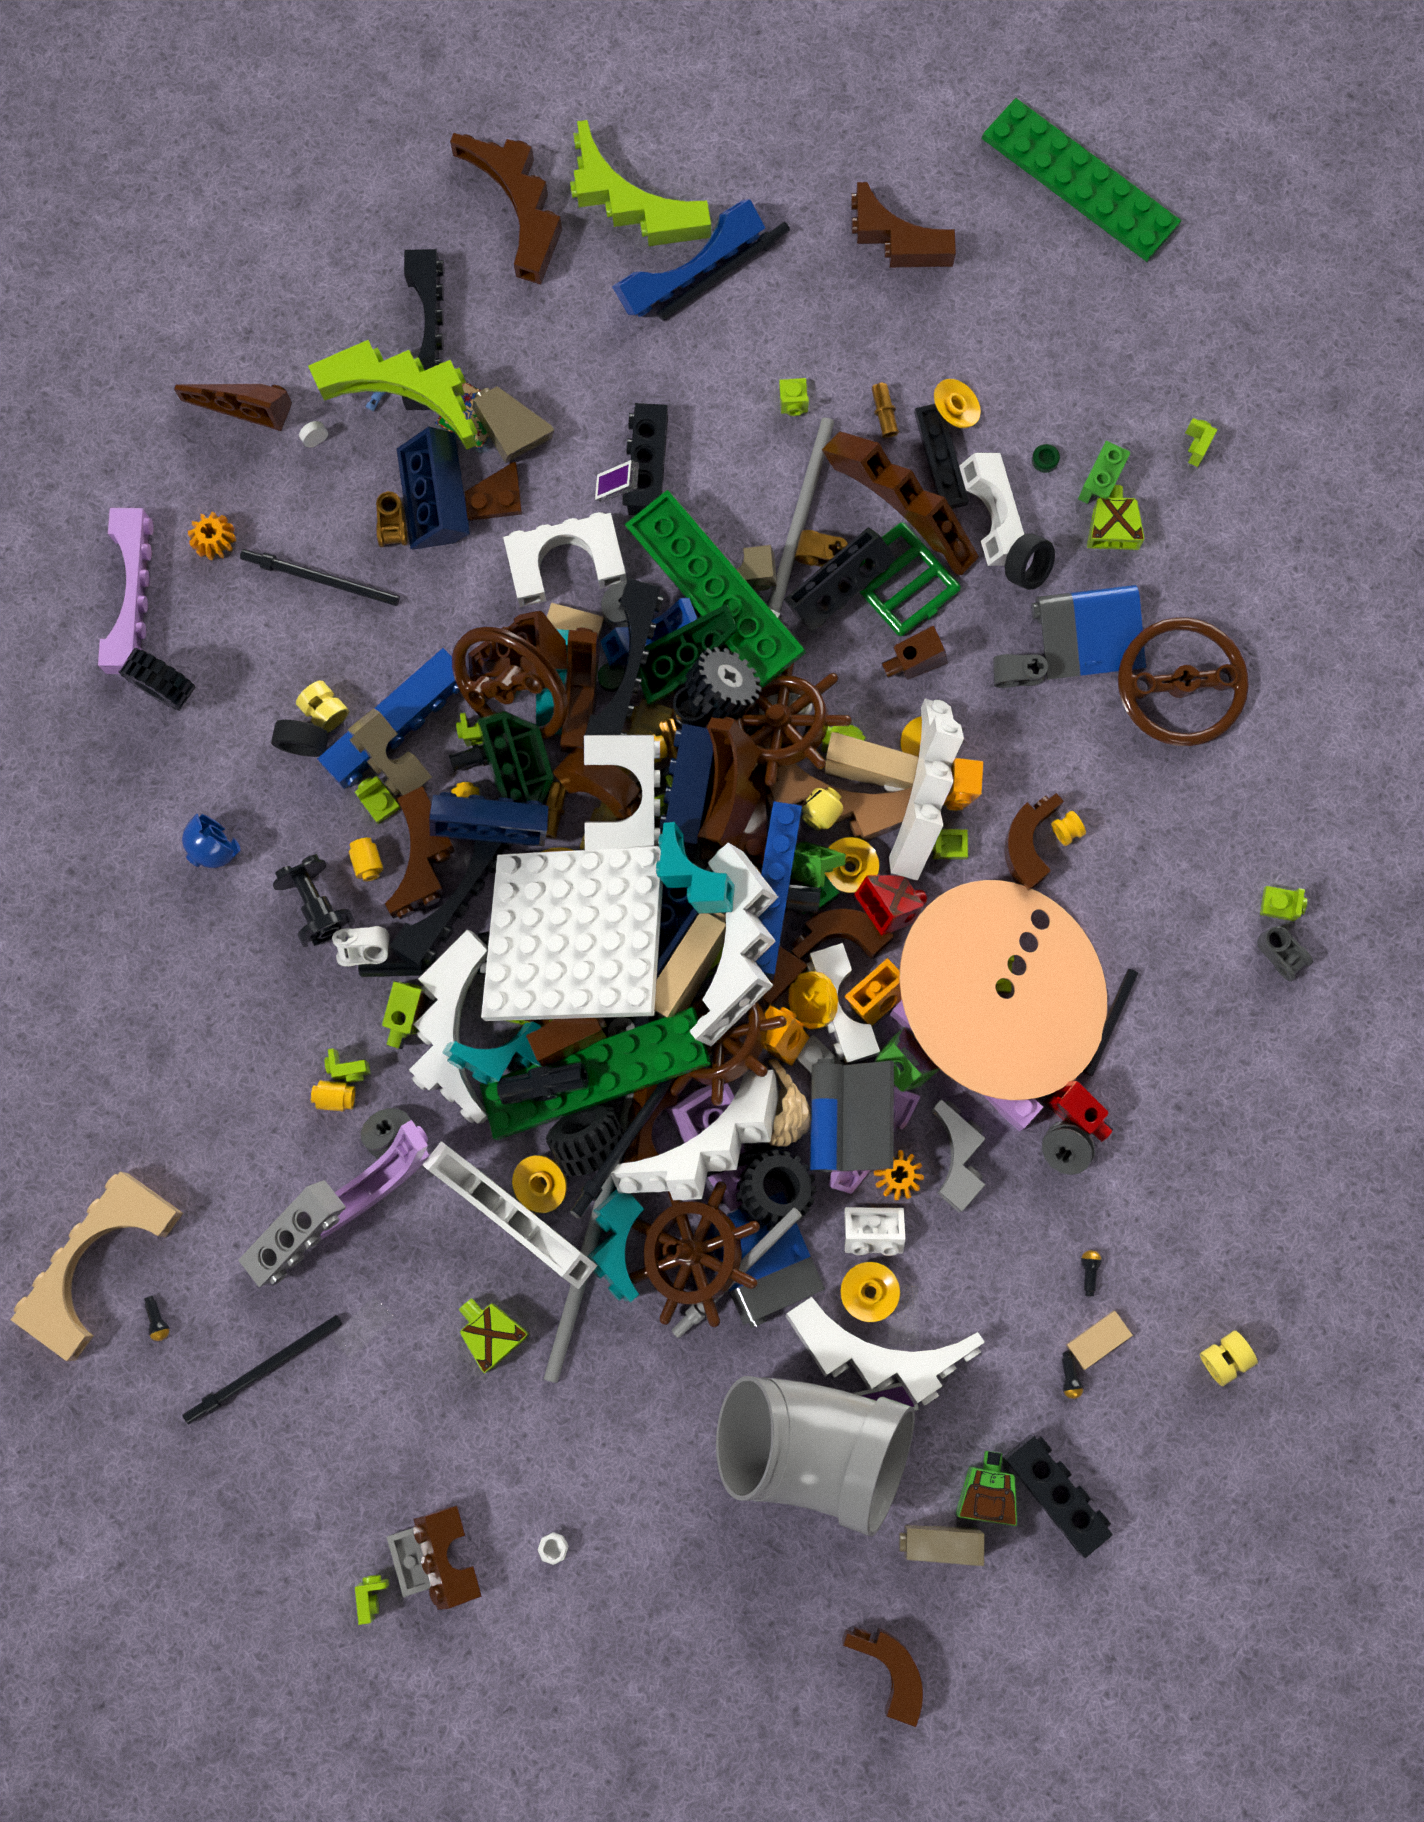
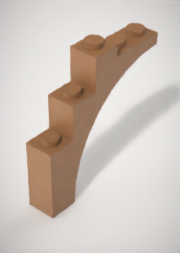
(870, 813)

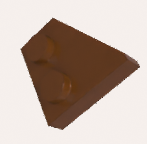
(495, 495)

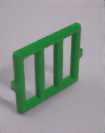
(935, 569)

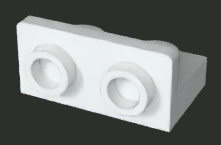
(874, 1230)

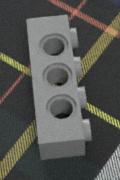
(292, 1234)

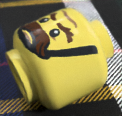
(822, 808)

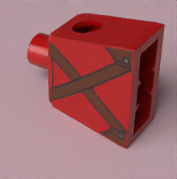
(890, 901)
(1080, 1108)

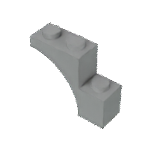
(964, 1138)

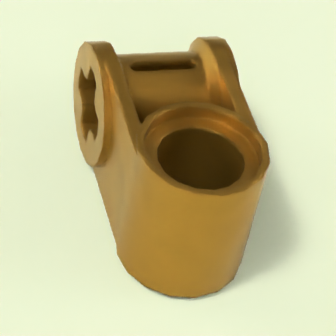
(390, 525)
(817, 548)

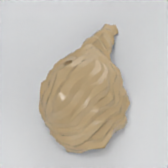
(792, 1110)

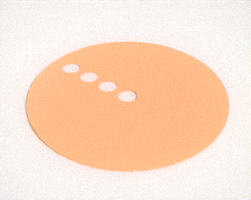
(951, 1002)

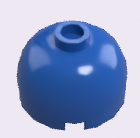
(207, 843)

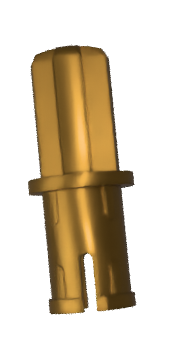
(885, 410)
(668, 729)
(555, 805)

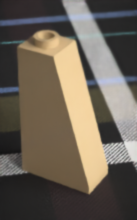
(869, 762)
(690, 964)

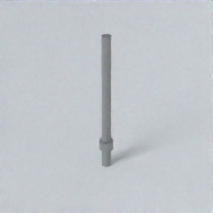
(696, 1313)

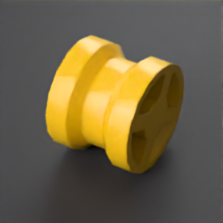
(1068, 828)

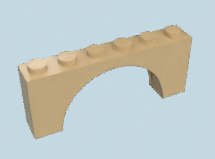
(49, 1307)

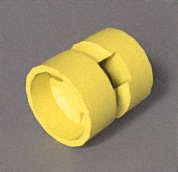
(319, 704)
(1236, 1351)

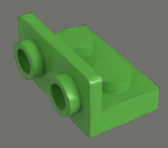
(1104, 472)
(813, 861)

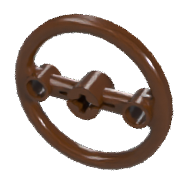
(1235, 671)
(512, 679)

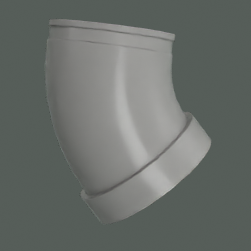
(813, 1449)

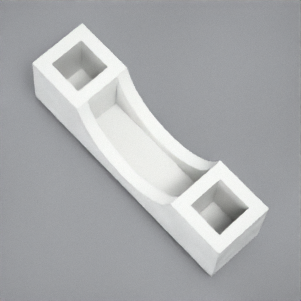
(987, 479)
(854, 1039)

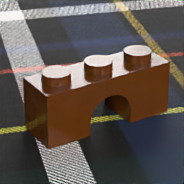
(434, 1534)

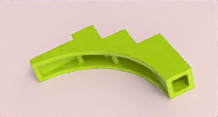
(660, 218)
(365, 370)

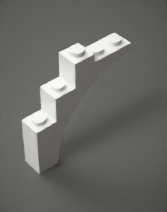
(933, 780)
(440, 1024)
(715, 1149)
(510, 1215)
(915, 1371)

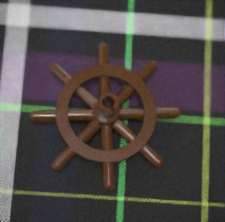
(782, 721)
(743, 1054)
(693, 1253)

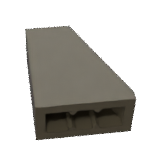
(510, 423)
(943, 1544)

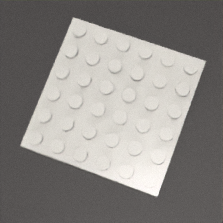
(574, 935)

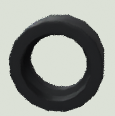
(1019, 556)
(299, 738)

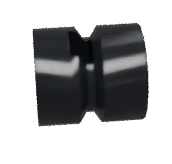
(687, 712)

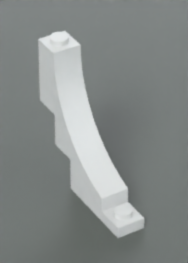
(738, 977)

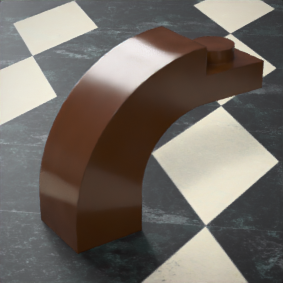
(602, 781)
(1020, 853)
(841, 924)
(906, 1685)

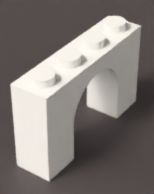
(592, 534)
(637, 755)

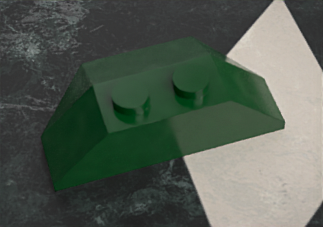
(516, 757)

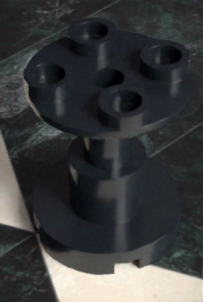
(317, 910)

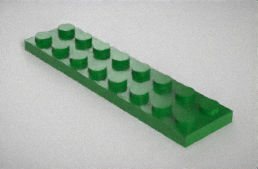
(1081, 179)
(712, 581)
(614, 1070)

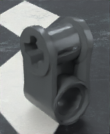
(1015, 670)
(1285, 954)

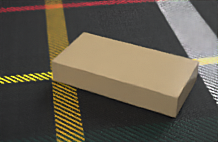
(571, 619)
(1099, 1340)

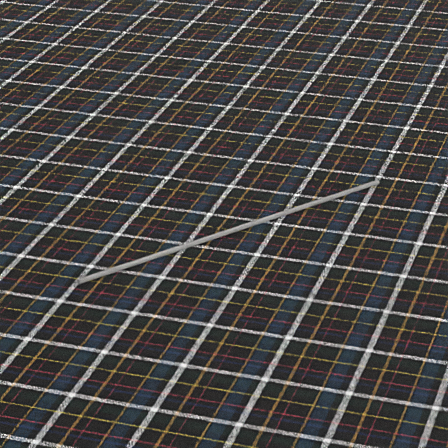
(775, 603)

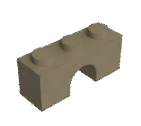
(759, 567)
(372, 736)

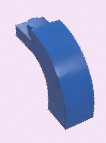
(617, 641)

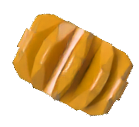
(216, 543)
(905, 1182)

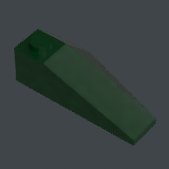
(677, 652)

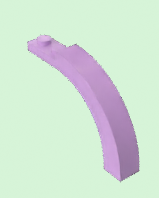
(383, 1176)

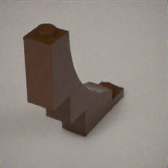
(899, 487)

